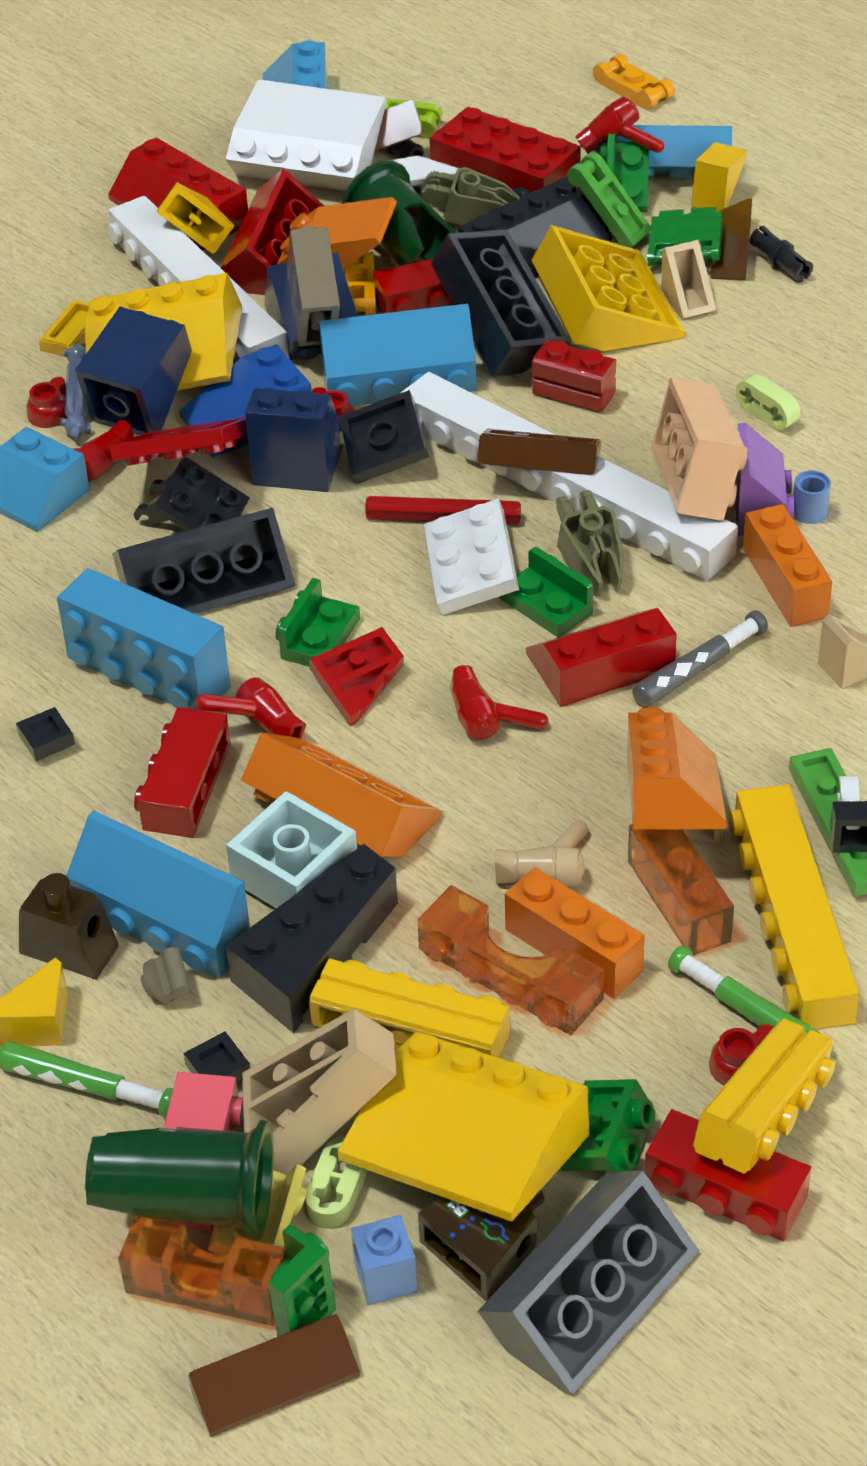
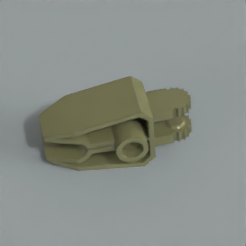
(465, 194)
(591, 541)

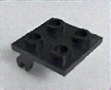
(192, 498)

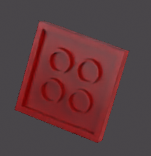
(181, 441)

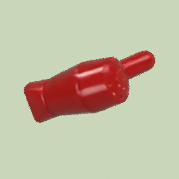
(618, 120)
(97, 451)
(260, 704)
(482, 715)

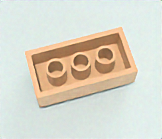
(698, 449)

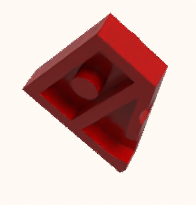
(357, 672)

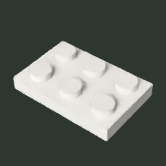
(470, 557)

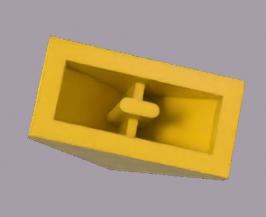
(717, 175)
(196, 217)
(35, 1008)

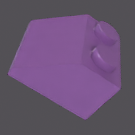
(763, 479)

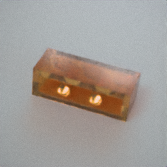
(681, 887)

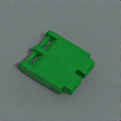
(675, 228)

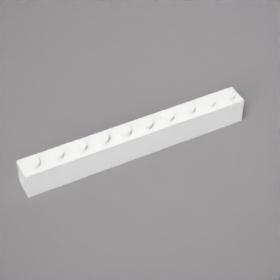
(640, 507)

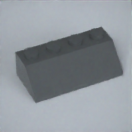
(590, 1280)

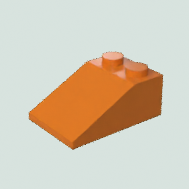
(351, 226)

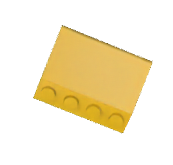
(604, 292)
(205, 307)
(468, 1126)

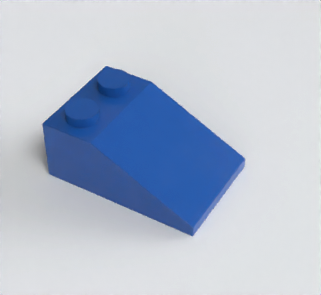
(230, 399)

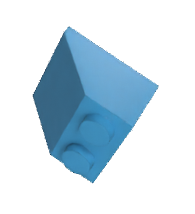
(39, 478)

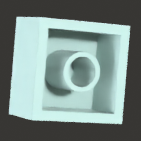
(287, 849)

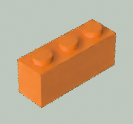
(787, 565)
(558, 918)

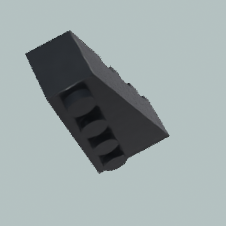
(329, 918)

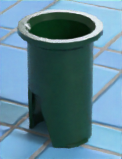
(414, 225)
(185, 1175)

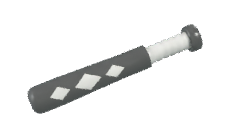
(684, 668)

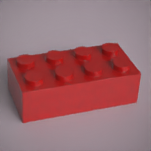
(503, 150)

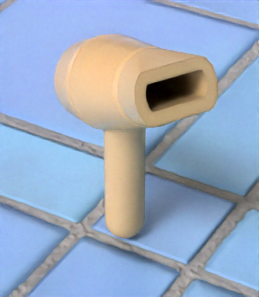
(559, 861)

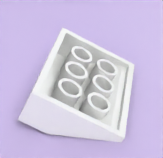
(308, 131)

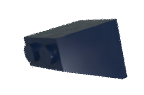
(280, 308)
(134, 370)
(293, 439)

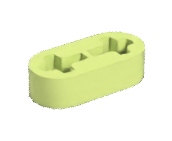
(768, 401)
(327, 1179)

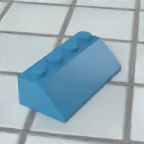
(300, 65)
(682, 147)
(390, 351)
(160, 893)

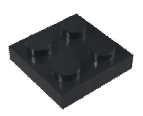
(383, 437)

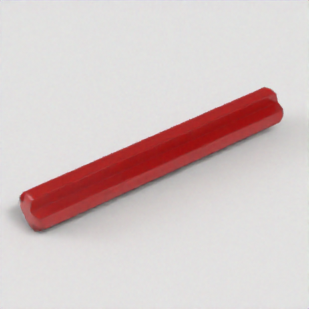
(429, 508)

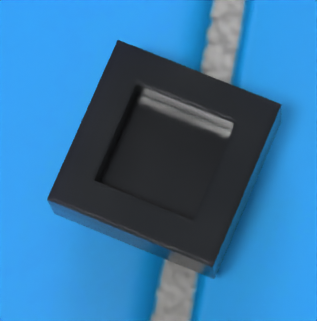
(45, 733)
(217, 1057)

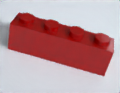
(157, 167)
(265, 230)

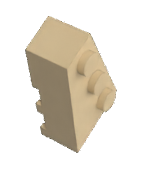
(318, 1085)

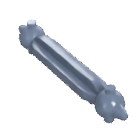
(75, 403)

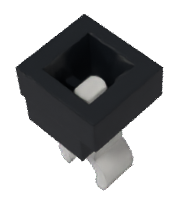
(849, 818)

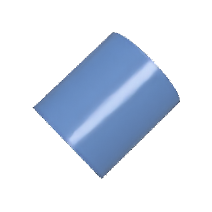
(811, 496)

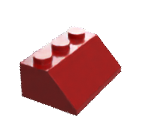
(604, 656)

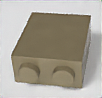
(311, 282)

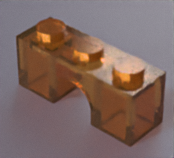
(168, 1267)

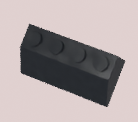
(533, 214)
(503, 298)
(210, 563)

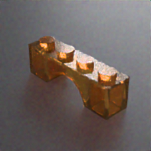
(554, 987)

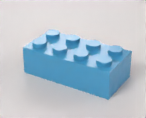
(143, 640)

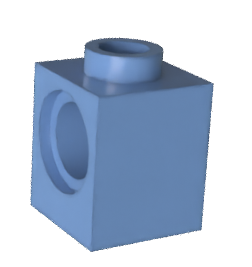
(384, 1259)

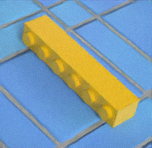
(794, 908)

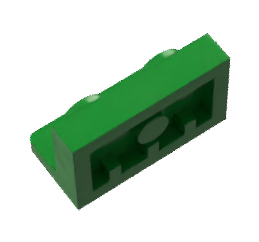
(630, 166)
(551, 594)
(314, 625)
(617, 1127)
(303, 1283)

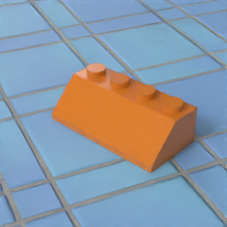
(671, 775)
(378, 811)

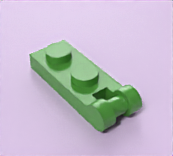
(609, 199)

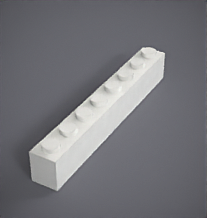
(172, 257)

